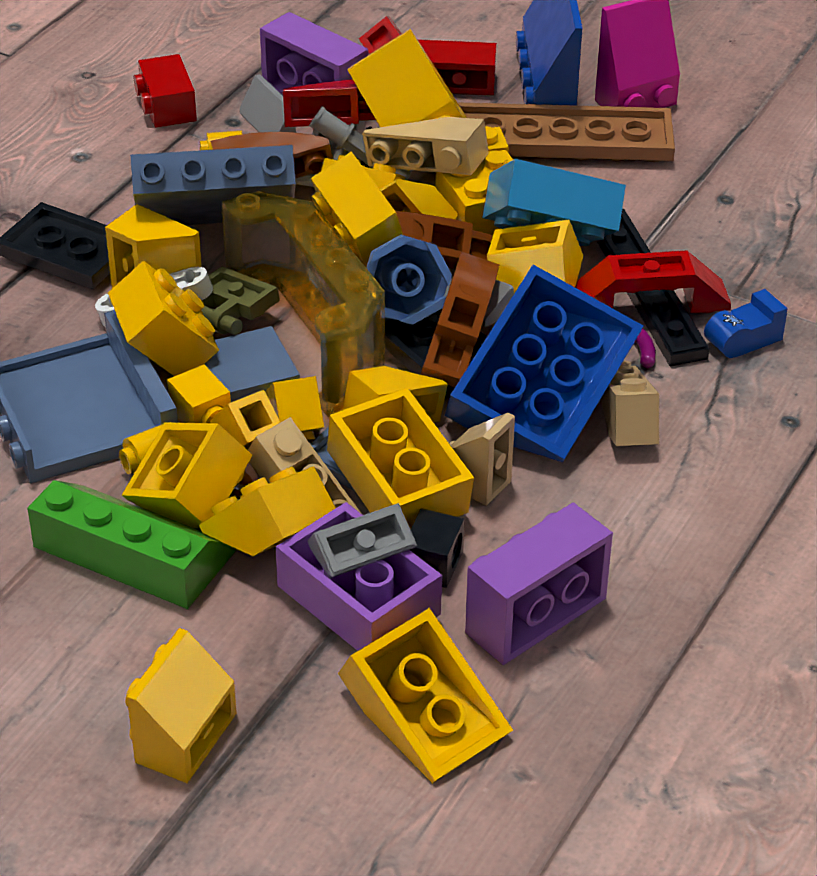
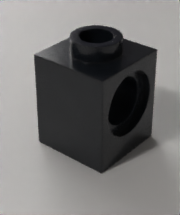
(439, 541)

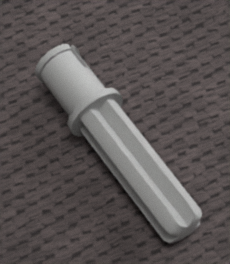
(344, 136)

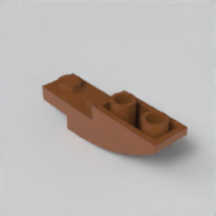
(308, 149)
(448, 234)
(460, 319)

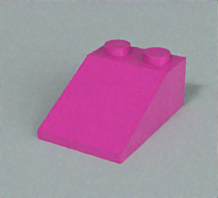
(637, 56)

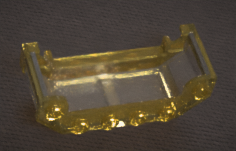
(318, 274)

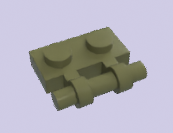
(236, 297)

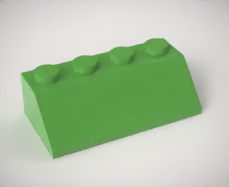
(125, 542)

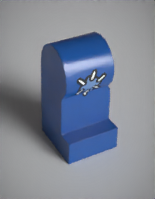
(748, 326)

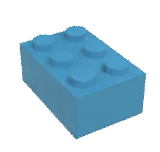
(536, 194)

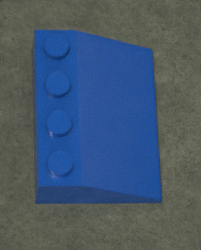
(550, 52)
(544, 364)

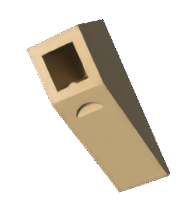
(431, 145)
(631, 408)
(287, 447)

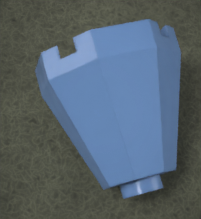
(421, 279)

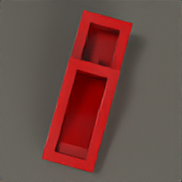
(337, 97)

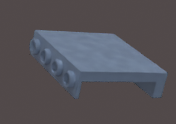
(194, 183)
(79, 403)

